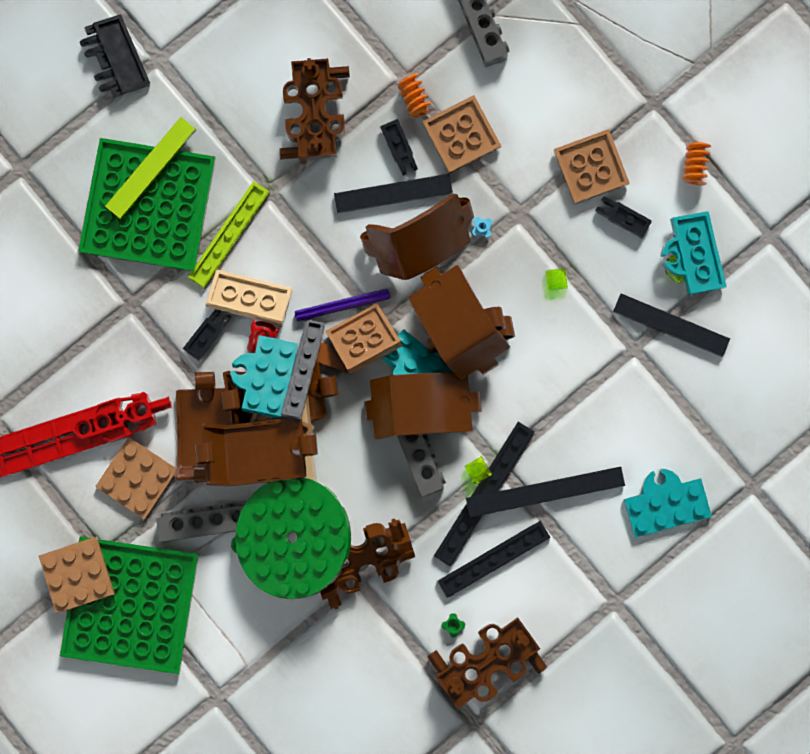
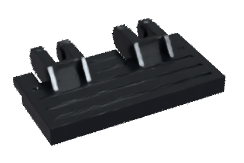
(117, 53)

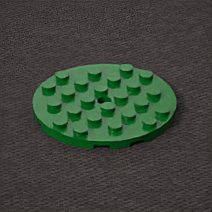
(321, 543)

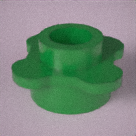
(446, 625)

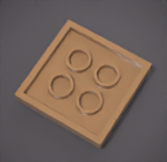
(461, 134)
(591, 166)
(363, 338)
(136, 478)
(76, 574)

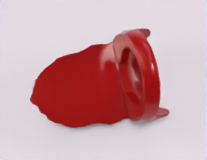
(269, 331)

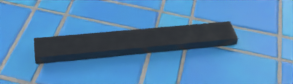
(500, 469)
(545, 491)

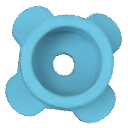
(482, 222)

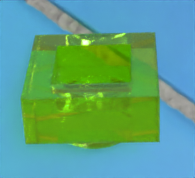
(556, 279)
(478, 470)

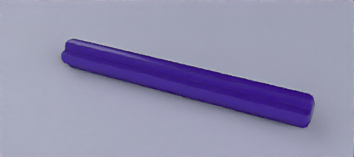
(343, 304)

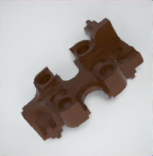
(311, 144)
(386, 562)
(453, 677)

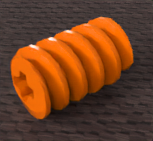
(414, 97)
(695, 162)

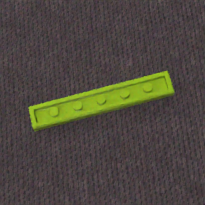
(150, 168)
(229, 234)

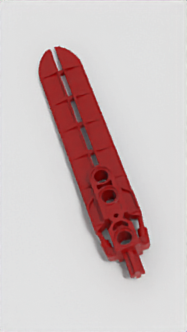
(74, 422)

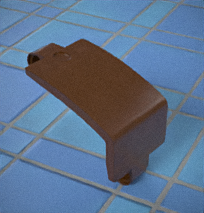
(421, 241)
(457, 322)
(319, 389)
(421, 404)
(194, 409)
(254, 452)

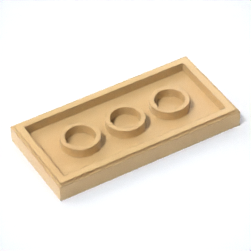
(249, 297)

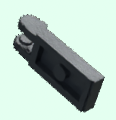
(398, 145)
(625, 217)
(206, 335)

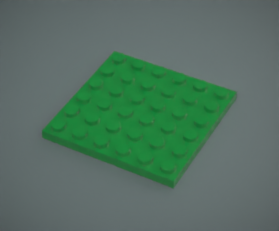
(163, 223)
(145, 617)

